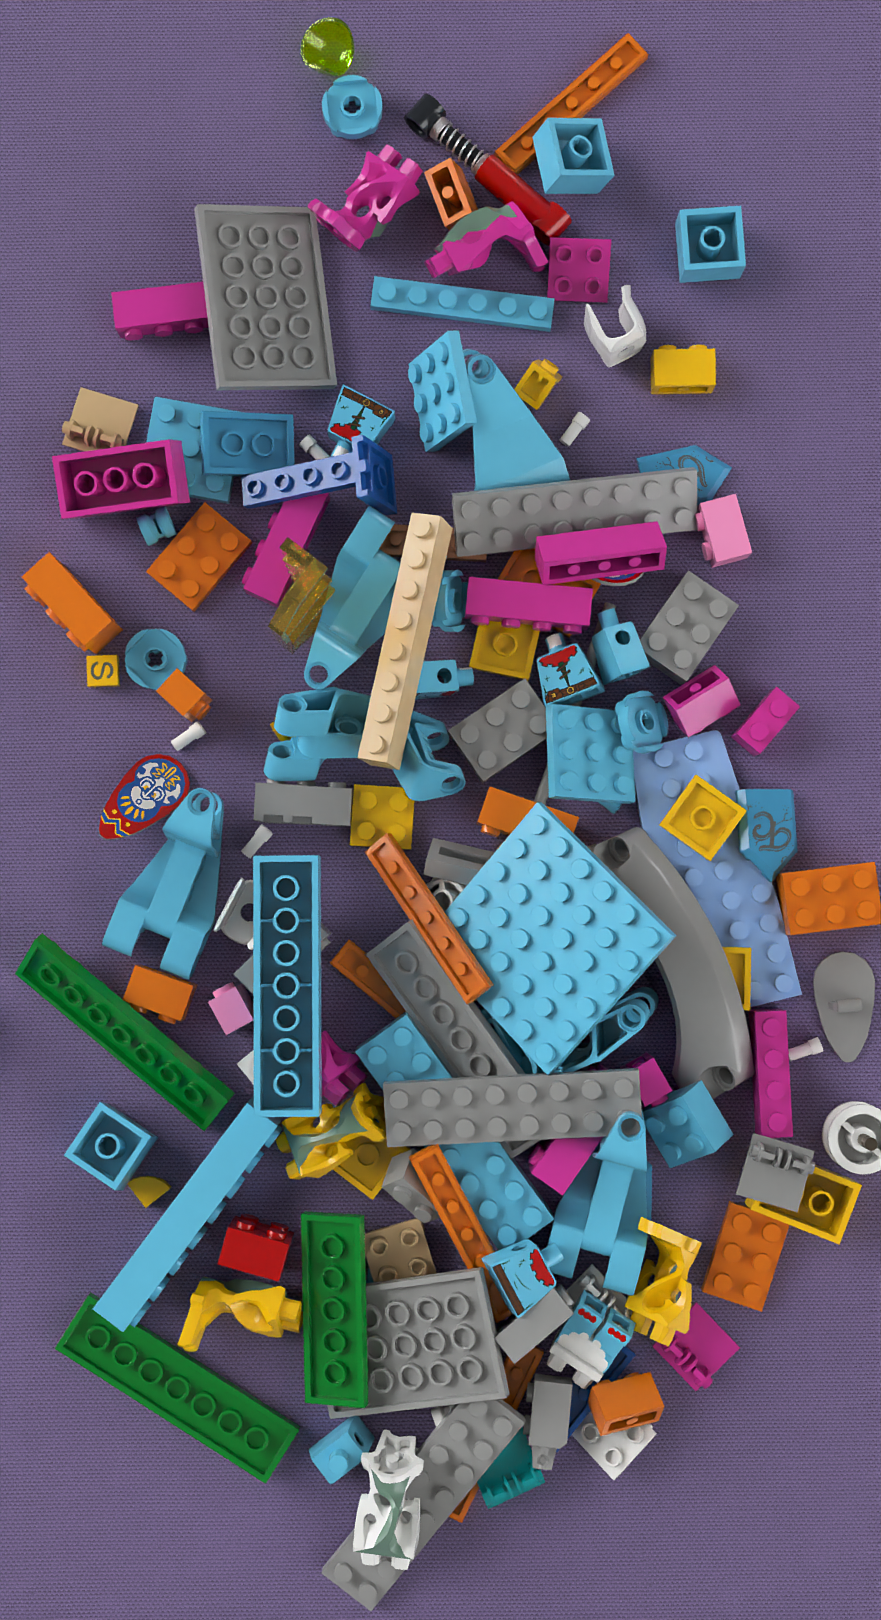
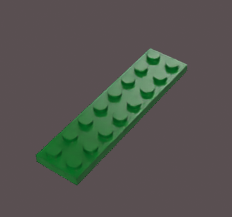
(123, 1032)
(180, 1390)

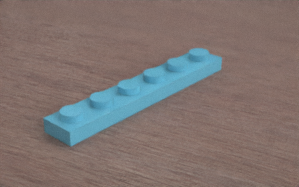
(462, 304)

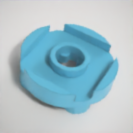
(348, 124)
(450, 602)
(154, 641)
(631, 712)

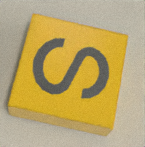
(103, 671)

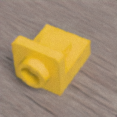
(538, 382)

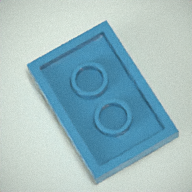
(245, 442)

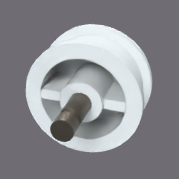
(854, 1137)

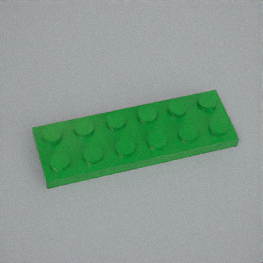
(334, 1309)

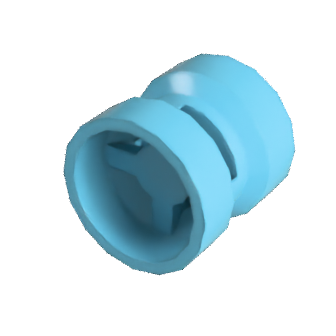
(156, 526)

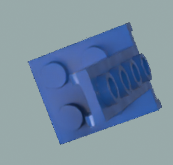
(366, 468)

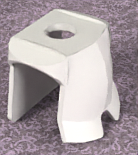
(631, 321)
(231, 920)

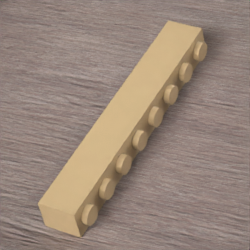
(405, 641)

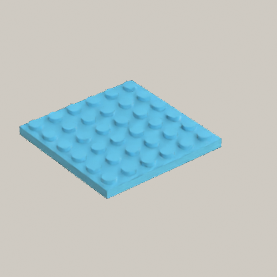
(553, 936)

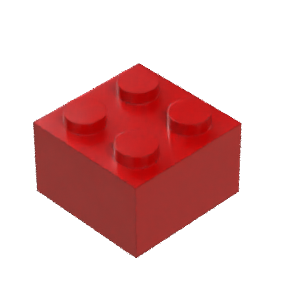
(256, 1247)

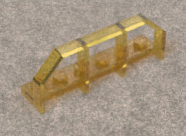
(303, 603)

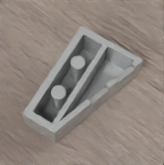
(303, 803)

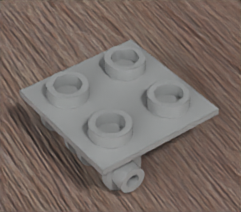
(775, 1172)

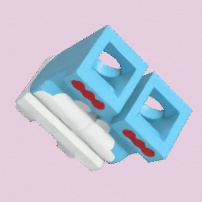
(586, 1351)

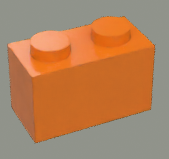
(450, 192)
(185, 696)
(159, 993)
(625, 1403)

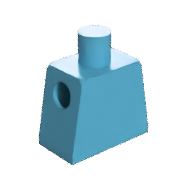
(618, 648)
(339, 1449)

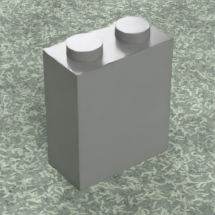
(522, 1334)

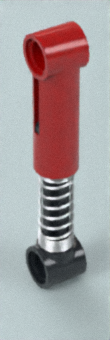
(547, 217)

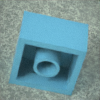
(573, 155)
(710, 244)
(687, 1125)
(110, 1146)

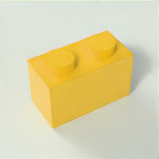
(683, 370)

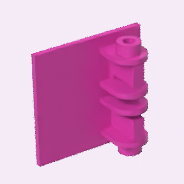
(579, 269)
(698, 1351)

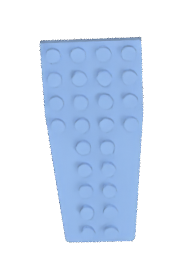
(729, 886)

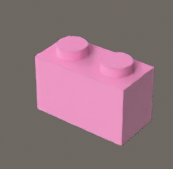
(722, 531)
(232, 1007)

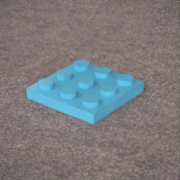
(442, 392)
(181, 422)
(587, 756)

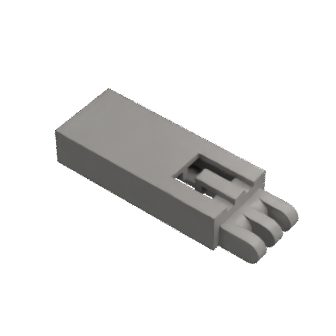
(454, 861)

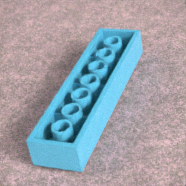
(287, 986)
(491, 1180)
(184, 1220)

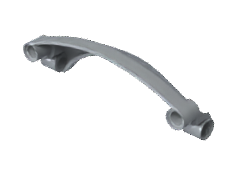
(702, 989)

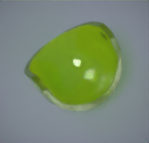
(328, 47)

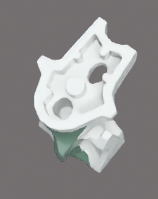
(389, 1479)

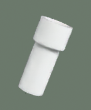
(578, 423)
(310, 445)
(194, 732)
(261, 835)
(811, 1047)

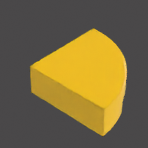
(148, 1188)

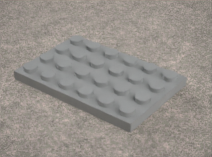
(265, 297)
(430, 1344)

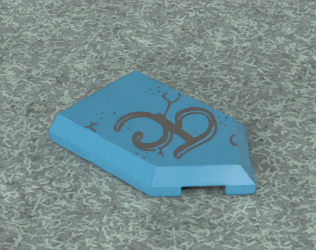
(710, 470)
(767, 828)

